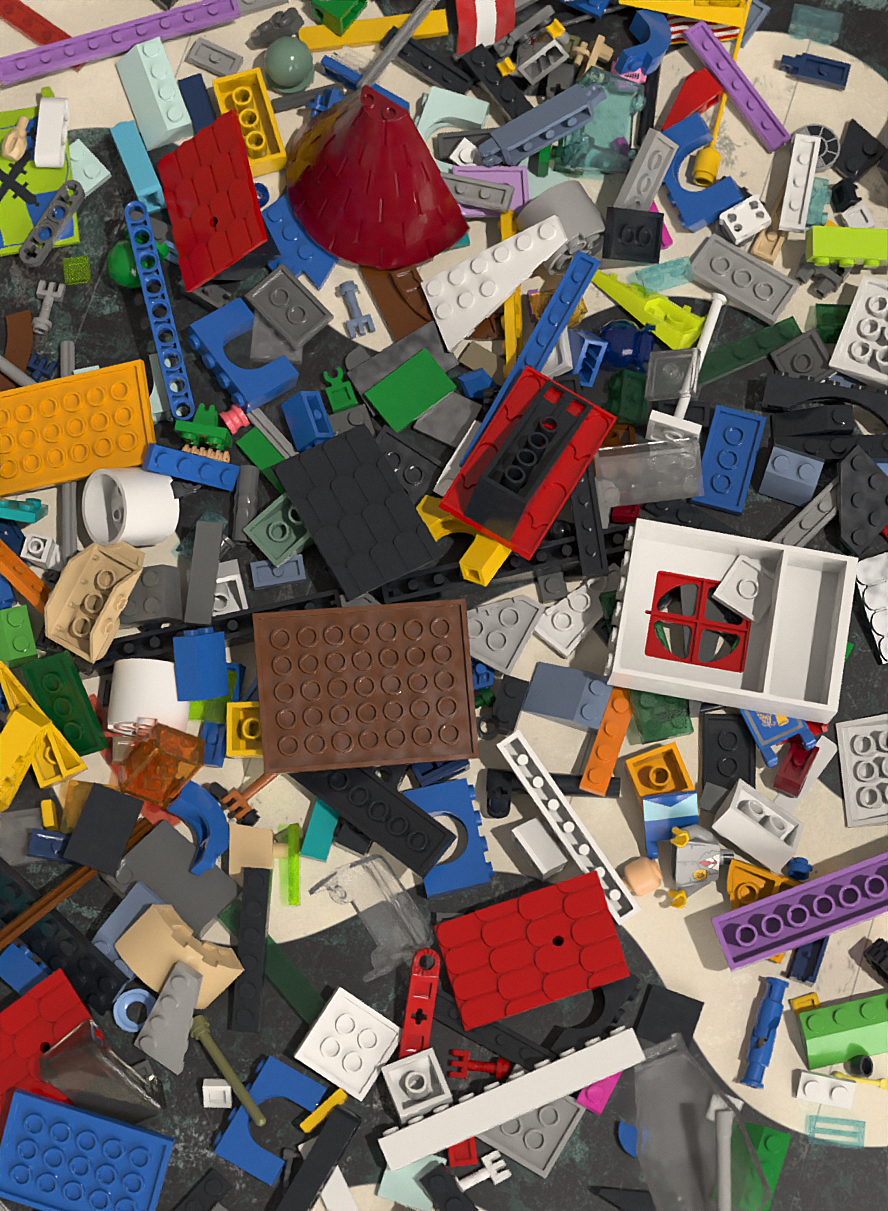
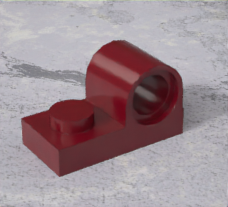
(795, 768)

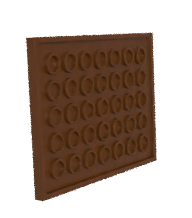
(365, 686)

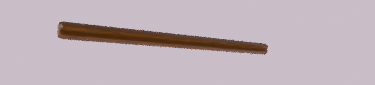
(61, 892)

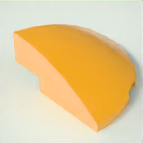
(753, 883)

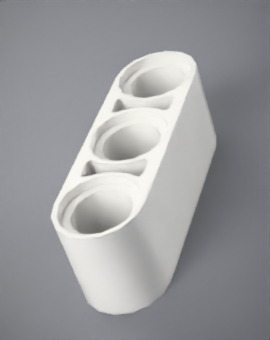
(52, 132)

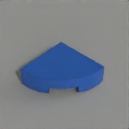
(628, 1138)

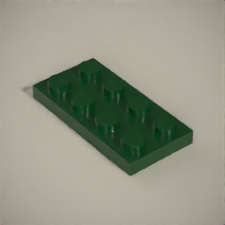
(64, 700)

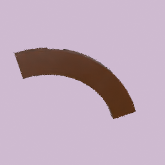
(409, 287)
(19, 345)

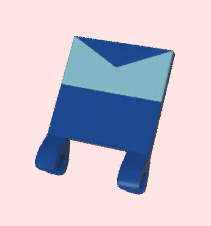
(665, 812)

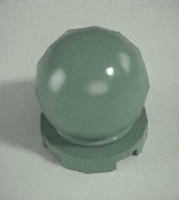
(289, 65)

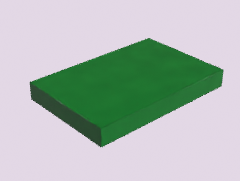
(410, 391)

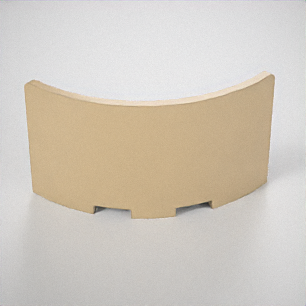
(162, 940)

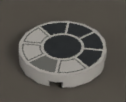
(829, 145)

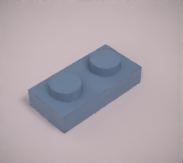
(267, 575)

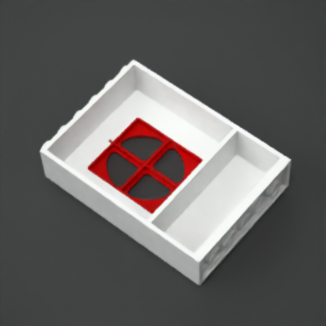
(781, 665)

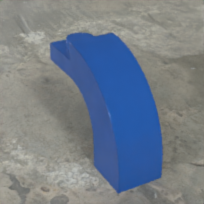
(654, 36)
(206, 819)

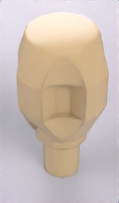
(15, 141)

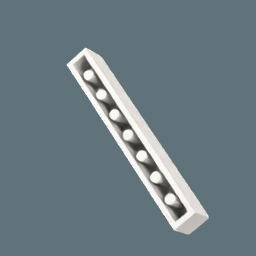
(567, 824)

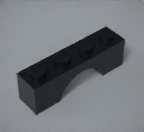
(506, 95)
(614, 996)

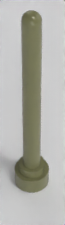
(200, 1031)

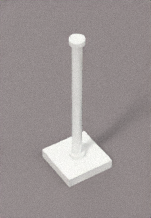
(667, 427)

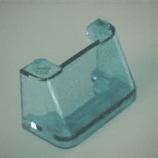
(606, 140)

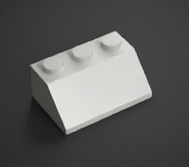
(758, 826)

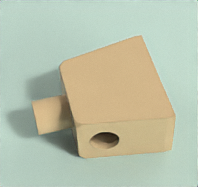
(253, 848)

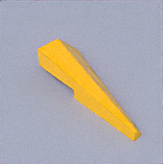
(719, 11)
(55, 758)

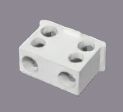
(744, 217)

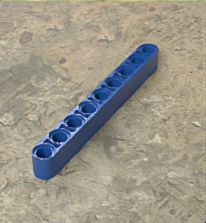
(159, 300)

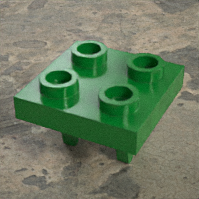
(204, 430)

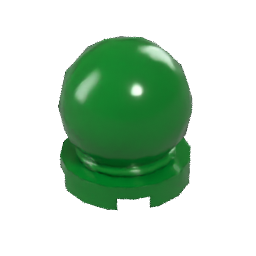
(121, 261)

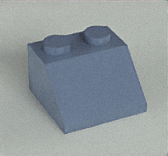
(791, 475)

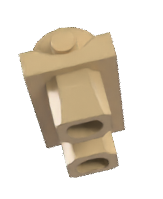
(596, 51)

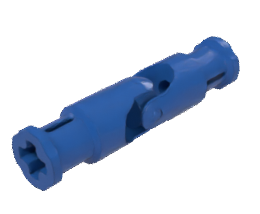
(765, 1028)

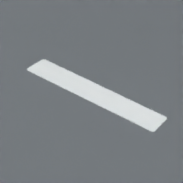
(825, 754)

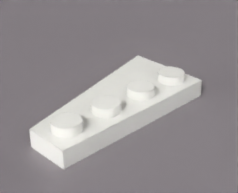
(576, 615)

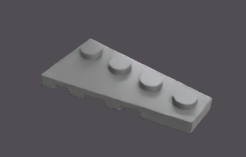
(171, 1018)

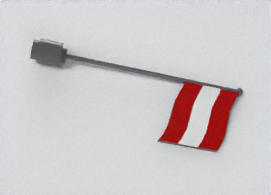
(491, 20)

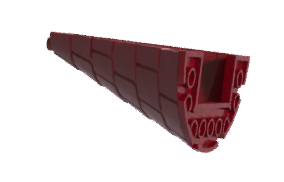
(371, 185)

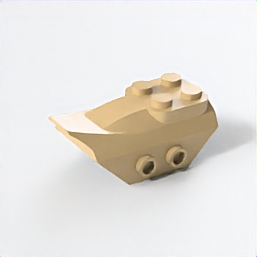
(90, 596)

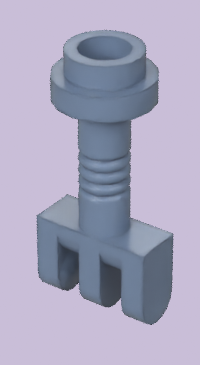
(348, 290)

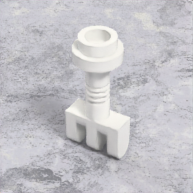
(489, 1170)

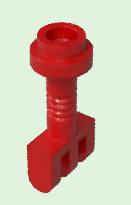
(501, 1069)

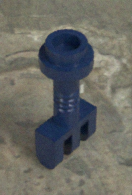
(40, 369)

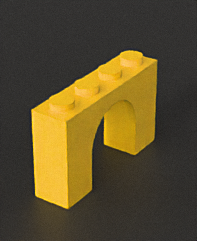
(483, 555)

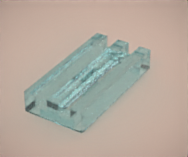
(835, 1143)

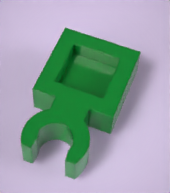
(339, 394)

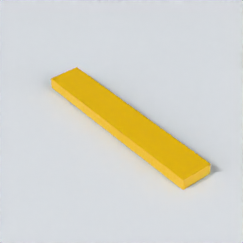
(371, 31)

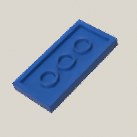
(729, 459)

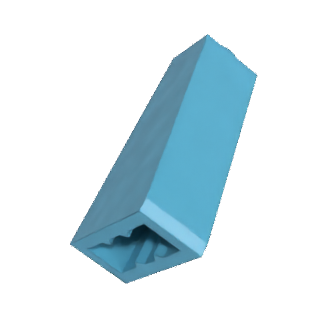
(138, 166)

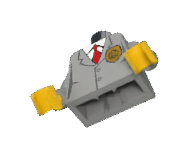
(538, 54)
(694, 861)

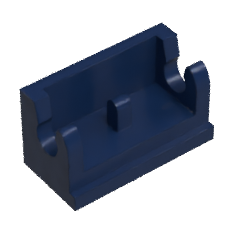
(438, 772)
(807, 962)

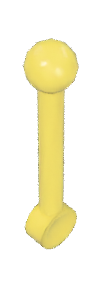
(883, 1083)

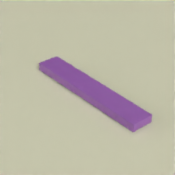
(736, 86)

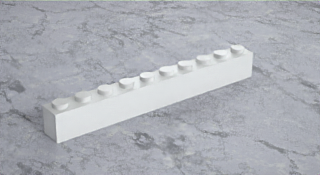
(511, 1099)

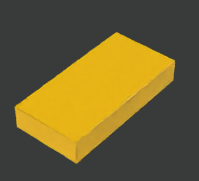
(323, 1111)

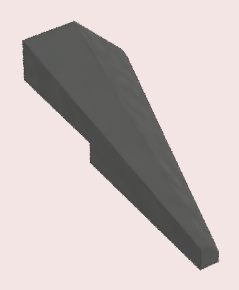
(713, 611)

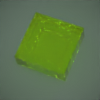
(77, 270)

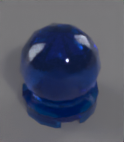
(627, 344)

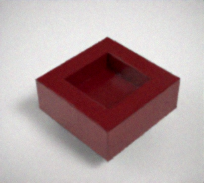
(626, 513)

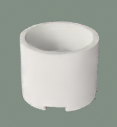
(129, 506)
(143, 695)

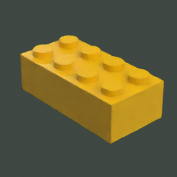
(259, 128)

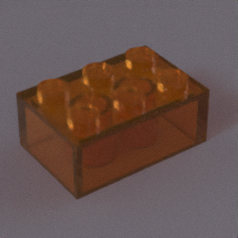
(161, 764)

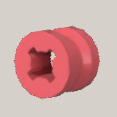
(234, 419)

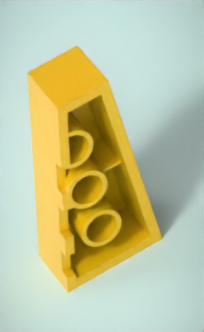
(18, 748)

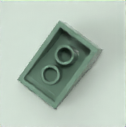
(279, 531)

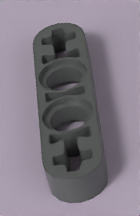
(56, 225)

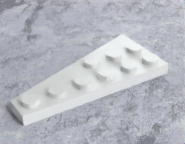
(480, 284)

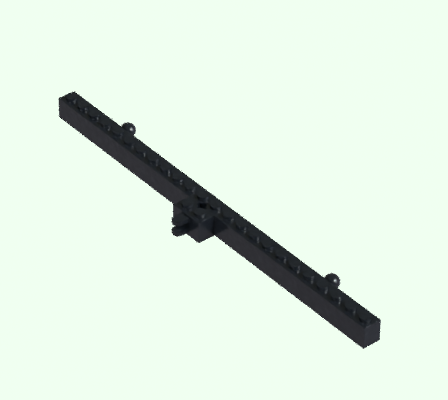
(416, 586)

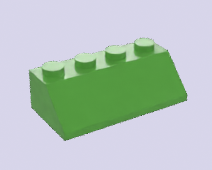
(844, 1031)

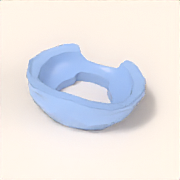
(124, 1001)

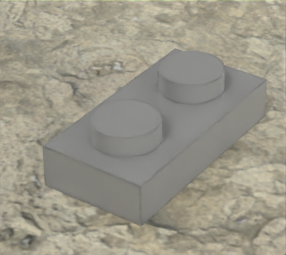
(215, 58)

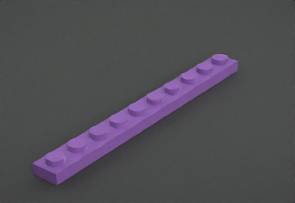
(116, 39)

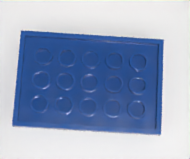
(79, 1159)

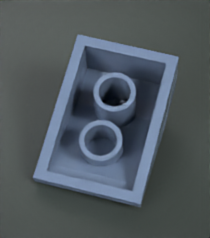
(568, 697)
(124, 916)

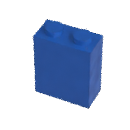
(200, 664)

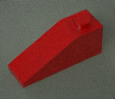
(696, 95)

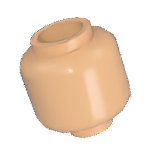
(642, 876)

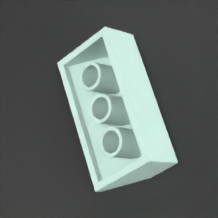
(154, 95)

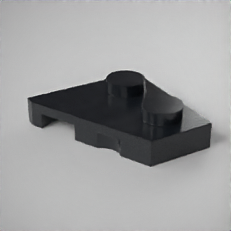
(858, 152)

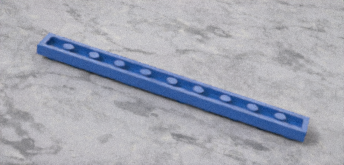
(545, 333)

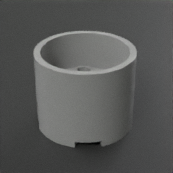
(578, 217)

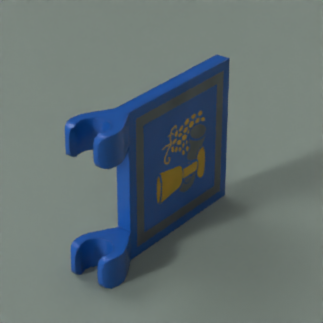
(772, 729)

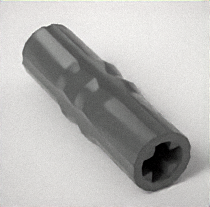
(245, 503)

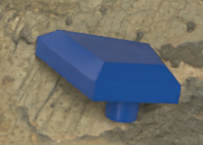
(474, 382)
(482, 675)

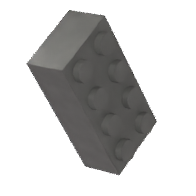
(153, 598)

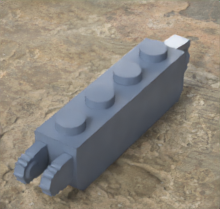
(542, 125)

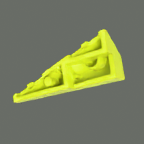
(674, 324)

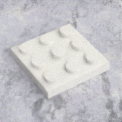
(349, 1043)

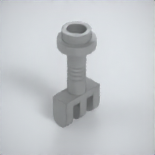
(41, 324)

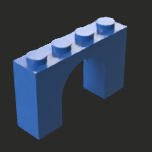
(704, 206)
(247, 387)
(470, 869)
(273, 1081)

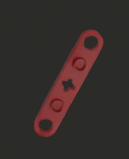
(422, 996)

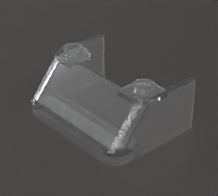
(382, 907)

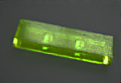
(294, 864)

